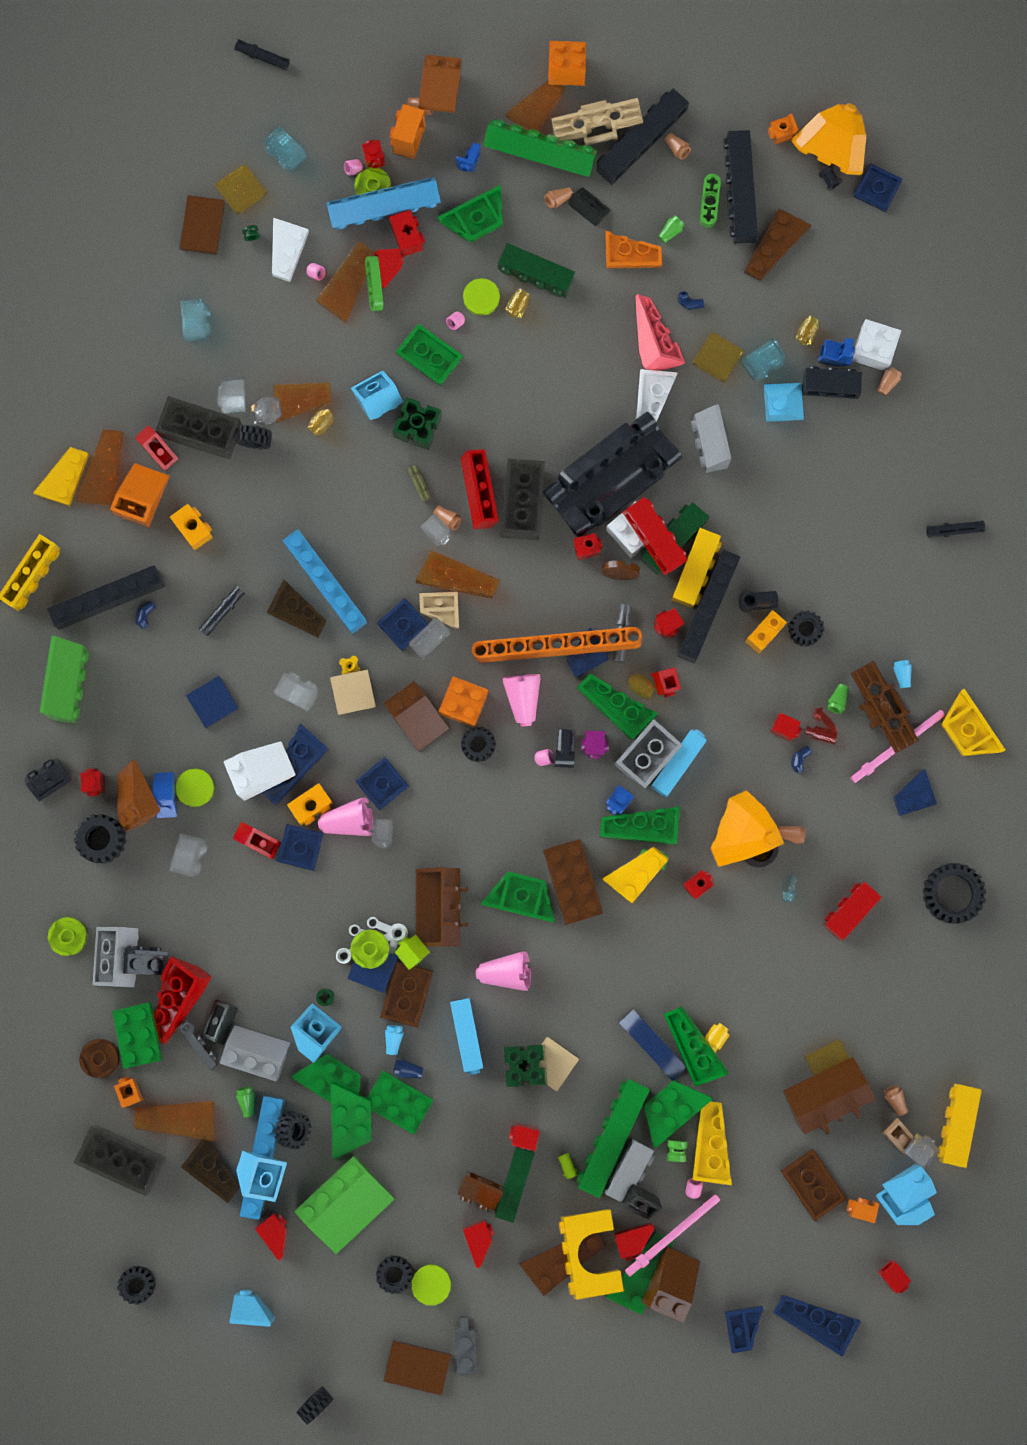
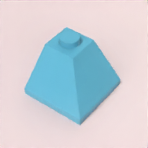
(783, 402)
(314, 1032)
(260, 1176)
(910, 1188)
(912, 1217)
(250, 1310)

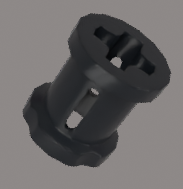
(830, 178)

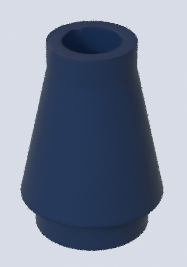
(405, 1069)

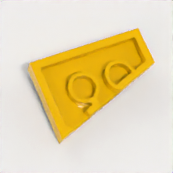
(63, 478)
(636, 875)

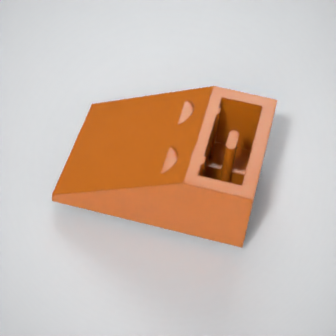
(139, 495)

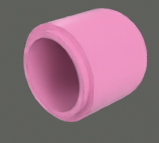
(353, 167)
(313, 269)
(458, 318)
(544, 757)
(693, 1191)

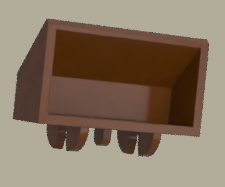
(438, 906)
(829, 1096)

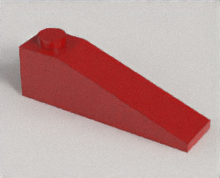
(180, 991)

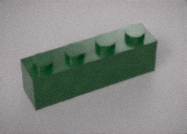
(536, 270)
(683, 529)

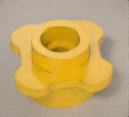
(352, 661)

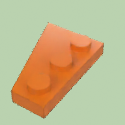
(630, 253)

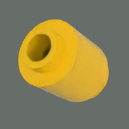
(717, 1036)

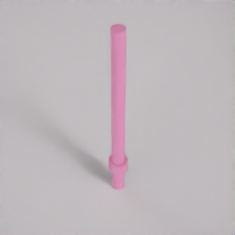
(868, 768)
(643, 1260)

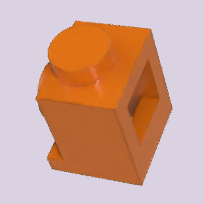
(780, 135)
(124, 1098)
(862, 1209)

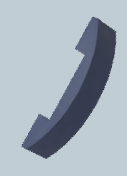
(652, 1045)

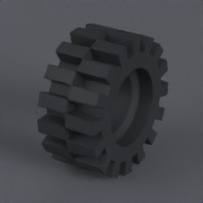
(254, 437)
(806, 617)
(481, 755)
(300, 1133)
(383, 1281)
(125, 1290)
(314, 1405)

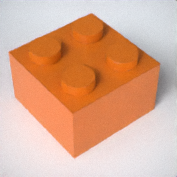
(567, 63)
(407, 131)
(463, 702)

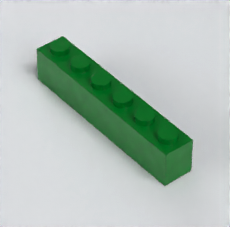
(539, 147)
(613, 1137)

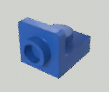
(470, 161)
(619, 801)

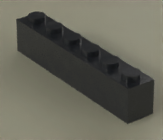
(642, 136)
(741, 187)
(106, 597)
(708, 606)

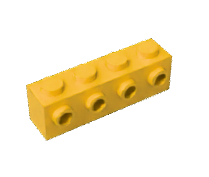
(29, 572)

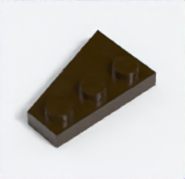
(296, 611)
(211, 1171)

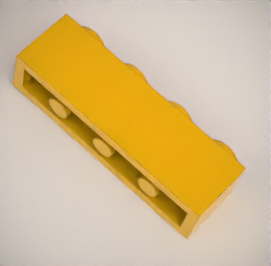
(696, 568)
(960, 1125)

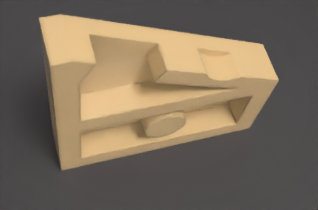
(441, 605)

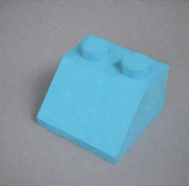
(377, 395)

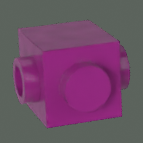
(594, 744)

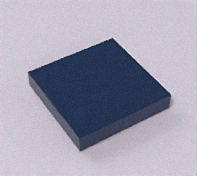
(877, 187)
(402, 624)
(212, 702)
(382, 783)
(300, 847)
(374, 978)

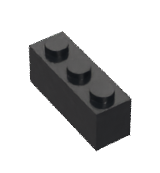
(832, 383)

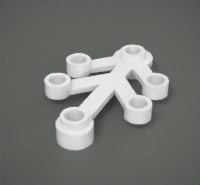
(390, 936)

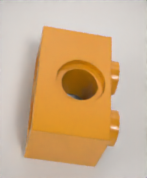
(184, 518)
(765, 632)
(299, 809)

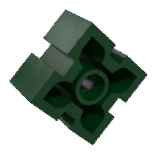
(412, 414)
(534, 1074)

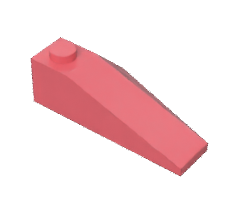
(655, 345)

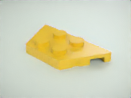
(969, 728)

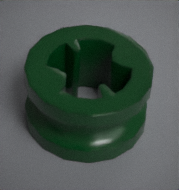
(251, 233)
(320, 993)

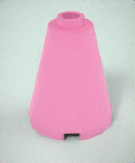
(523, 696)
(348, 819)
(506, 972)

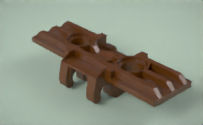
(880, 710)

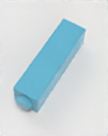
(679, 763)
(467, 1036)

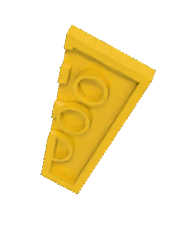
(711, 1153)

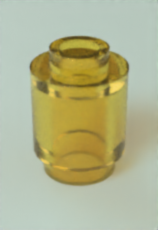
(518, 303)
(808, 330)
(320, 422)
(641, 686)

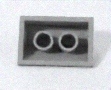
(711, 439)
(648, 754)
(109, 956)
(255, 1053)
(629, 1169)

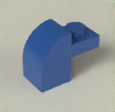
(837, 353)
(164, 794)

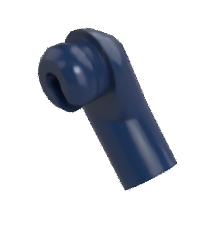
(688, 303)
(141, 615)
(798, 759)

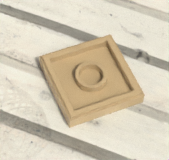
(352, 692)
(558, 1063)

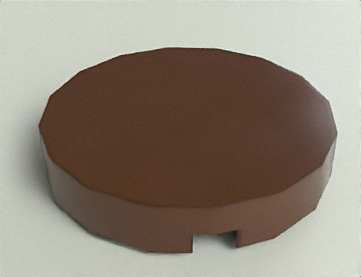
(619, 571)
(99, 1058)

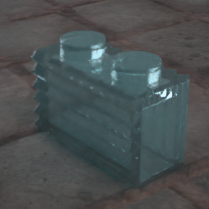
(285, 149)
(194, 320)
(763, 360)

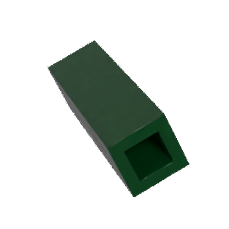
(514, 1184)

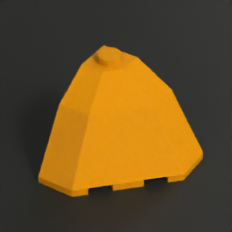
(836, 138)
(744, 831)

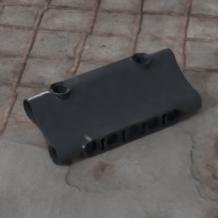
(612, 474)

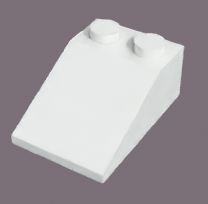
(259, 769)

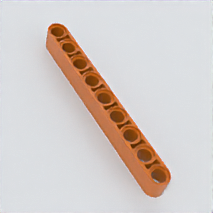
(566, 648)

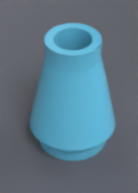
(903, 673)
(393, 1039)

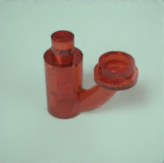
(822, 734)

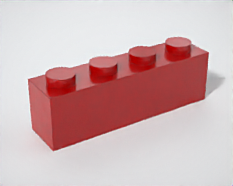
(479, 489)
(655, 536)

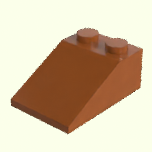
(440, 83)
(134, 798)

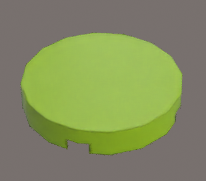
(371, 180)
(481, 297)
(195, 787)
(67, 936)
(369, 949)
(431, 1284)

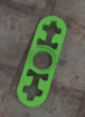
(704, 206)
(374, 283)

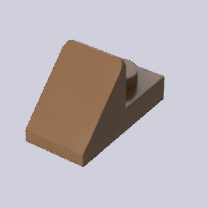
(898, 1135)

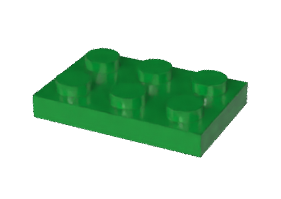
(429, 354)
(137, 1035)
(399, 1102)

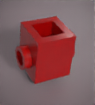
(373, 154)
(584, 552)
(668, 623)
(92, 782)
(692, 887)

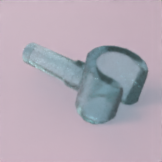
(788, 896)

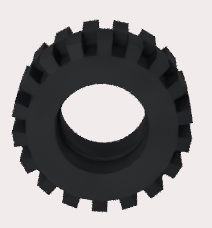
(84, 833)

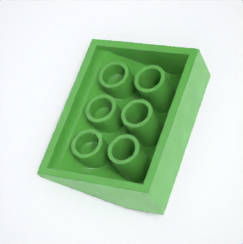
(63, 680)
(344, 1204)

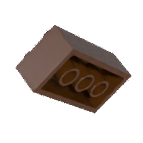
(572, 882)

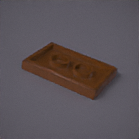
(202, 224)
(406, 994)
(813, 1185)
(417, 1367)

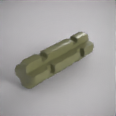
(419, 483)

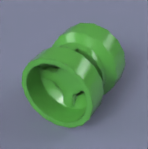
(674, 1155)

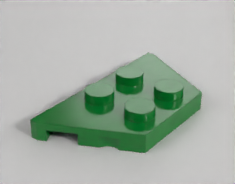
(475, 216)
(521, 896)
(322, 1072)
(672, 1109)
(350, 1120)

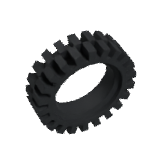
(968, 875)

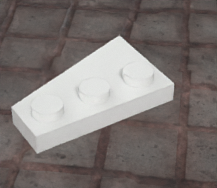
(287, 248)
(653, 391)

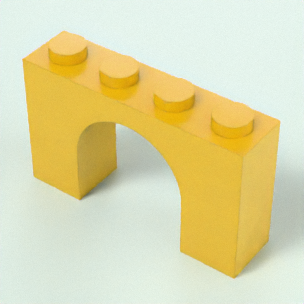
(575, 1229)

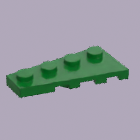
(621, 710)
(650, 826)
(695, 1050)
(637, 1284)

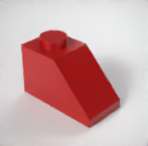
(390, 263)
(156, 448)
(256, 840)
(274, 1234)
(479, 1240)
(632, 1240)

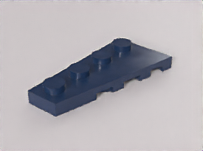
(303, 753)
(822, 1325)

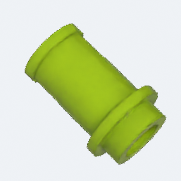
(567, 1166)

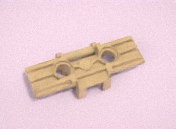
(597, 115)

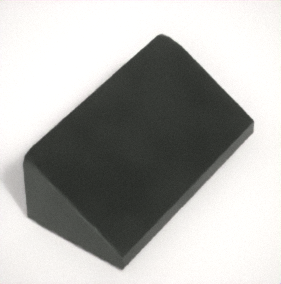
(588, 206)
(219, 1022)
(641, 1202)

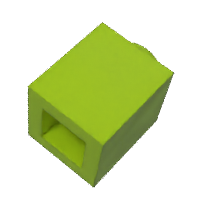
(411, 951)

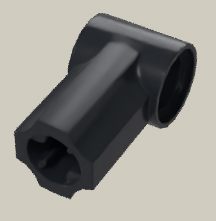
(760, 601)
(565, 752)

